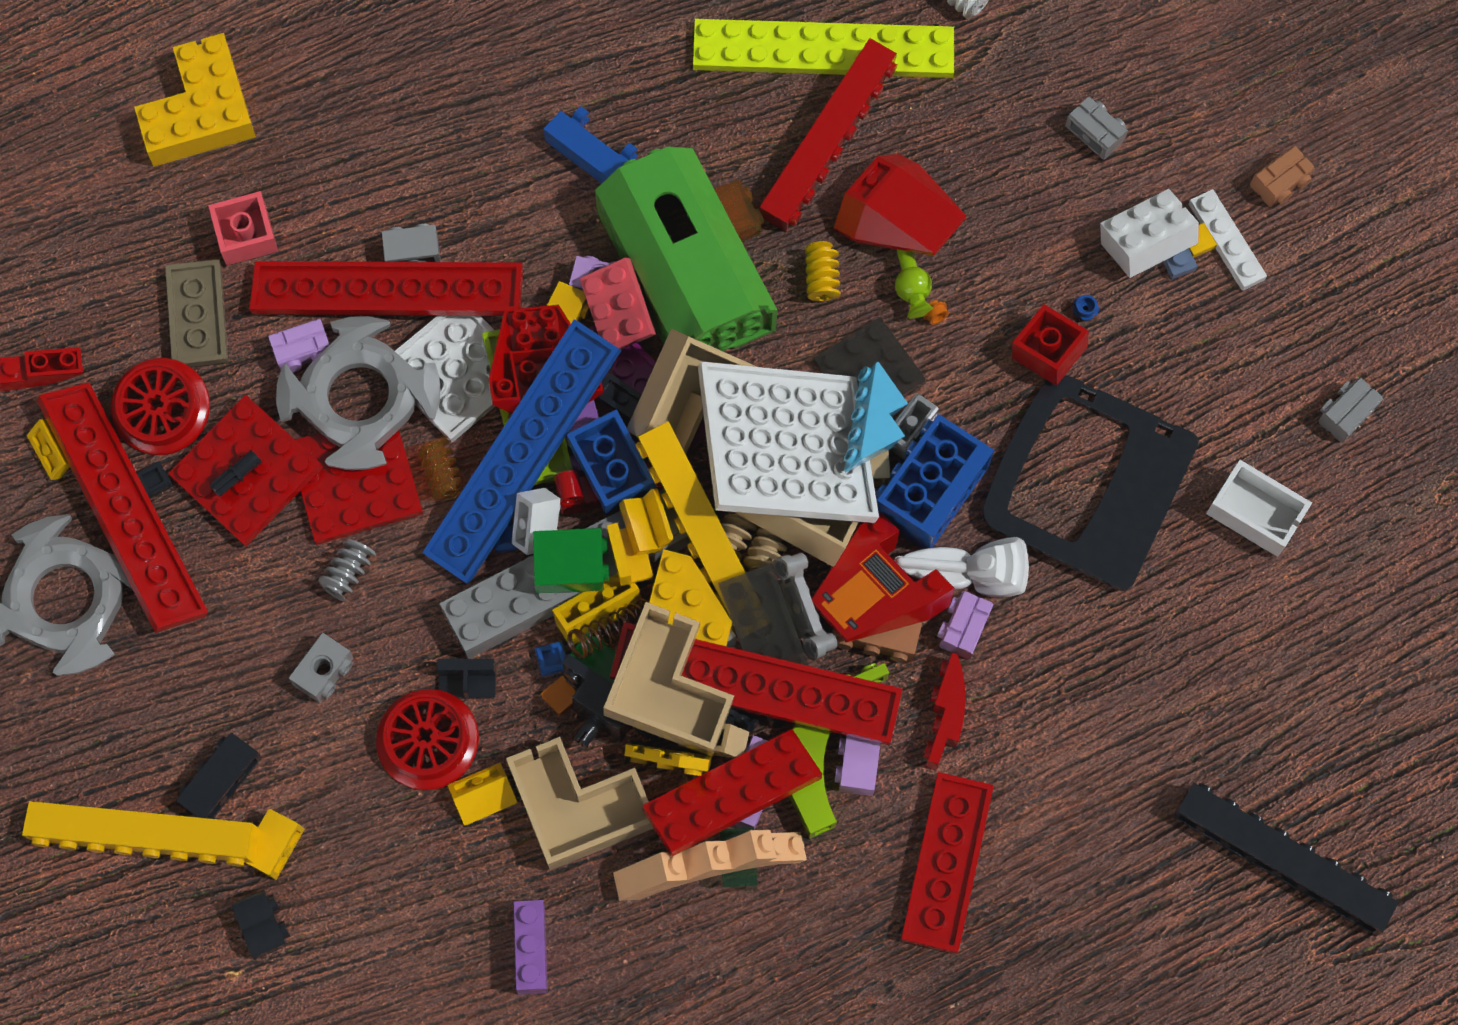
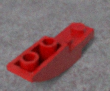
(40, 368)
(949, 702)

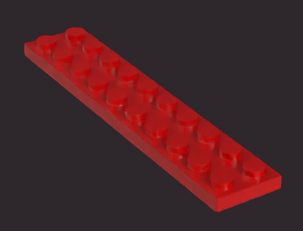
(386, 288)
(122, 507)
(789, 690)

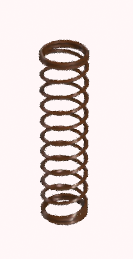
(579, 633)

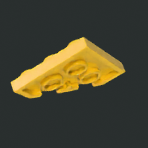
(685, 591)
(669, 759)

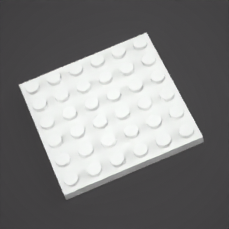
(783, 443)

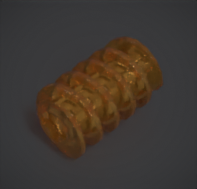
(438, 469)

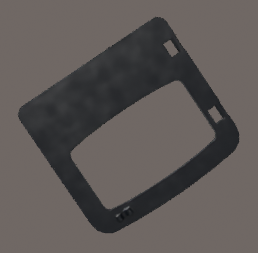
(1133, 504)

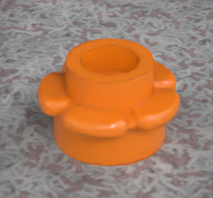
(938, 312)

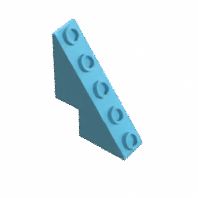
(872, 421)

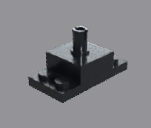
(589, 702)

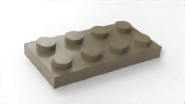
(197, 313)

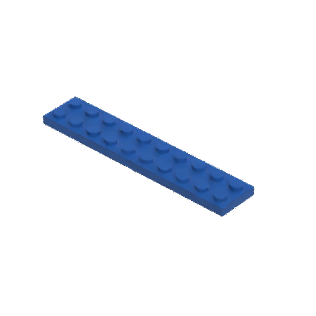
(521, 451)

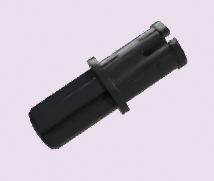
(235, 473)

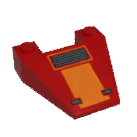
(872, 593)

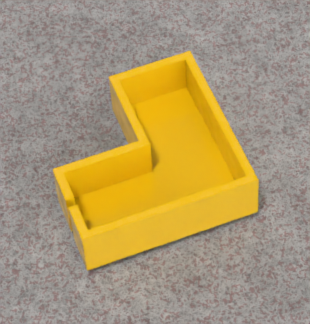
(204, 116)

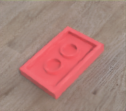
(618, 304)

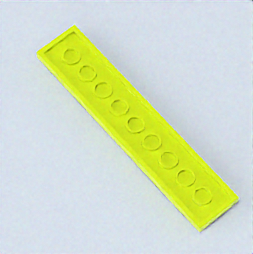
(818, 47)

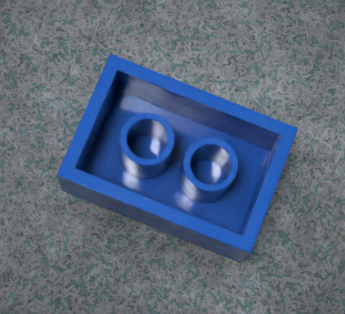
(610, 461)

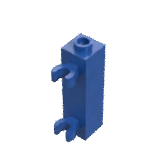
(583, 148)

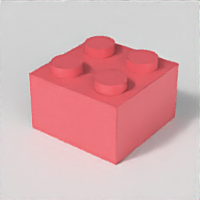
(243, 228)

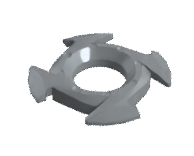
(352, 350)
(41, 555)

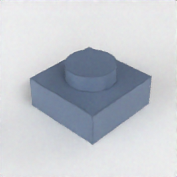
(1180, 264)

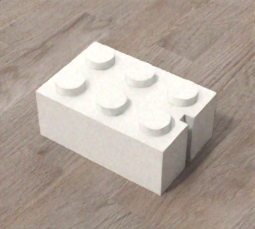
(1149, 233)
(1259, 508)

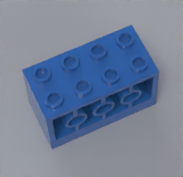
(933, 481)

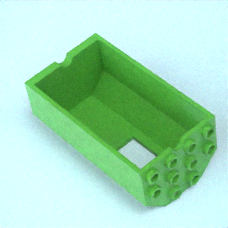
(701, 282)

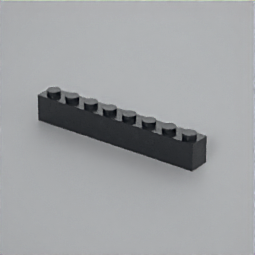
(1286, 859)

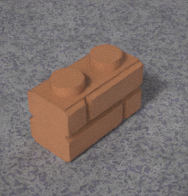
(1282, 176)

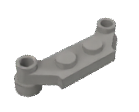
(801, 607)

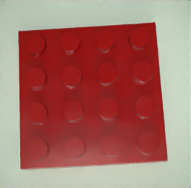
(266, 489)
(358, 500)

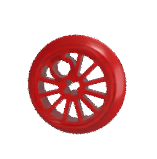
(189, 424)
(438, 775)

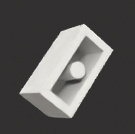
(534, 512)

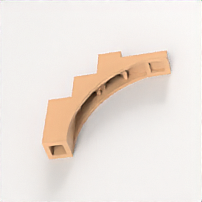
(708, 860)

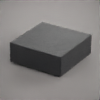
(154, 479)

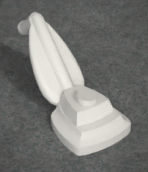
(994, 569)

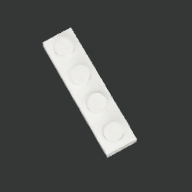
(1229, 240)

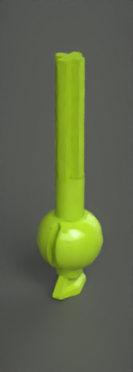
(913, 285)

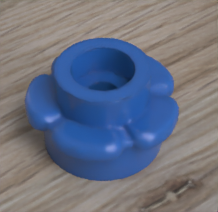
(1088, 301)

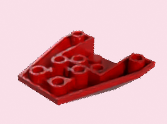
(898, 208)
(522, 350)

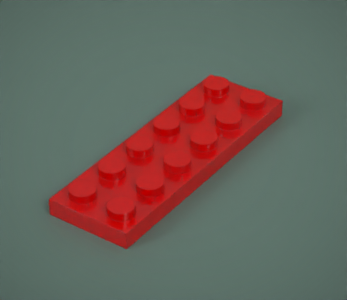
(731, 792)
(947, 863)

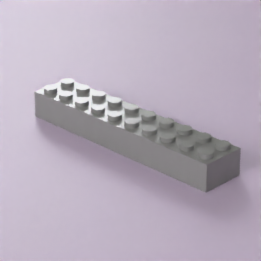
(509, 601)

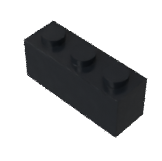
(218, 777)

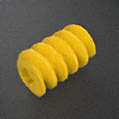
(822, 271)

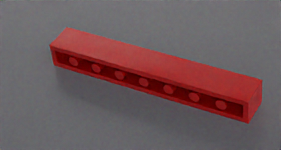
(828, 134)

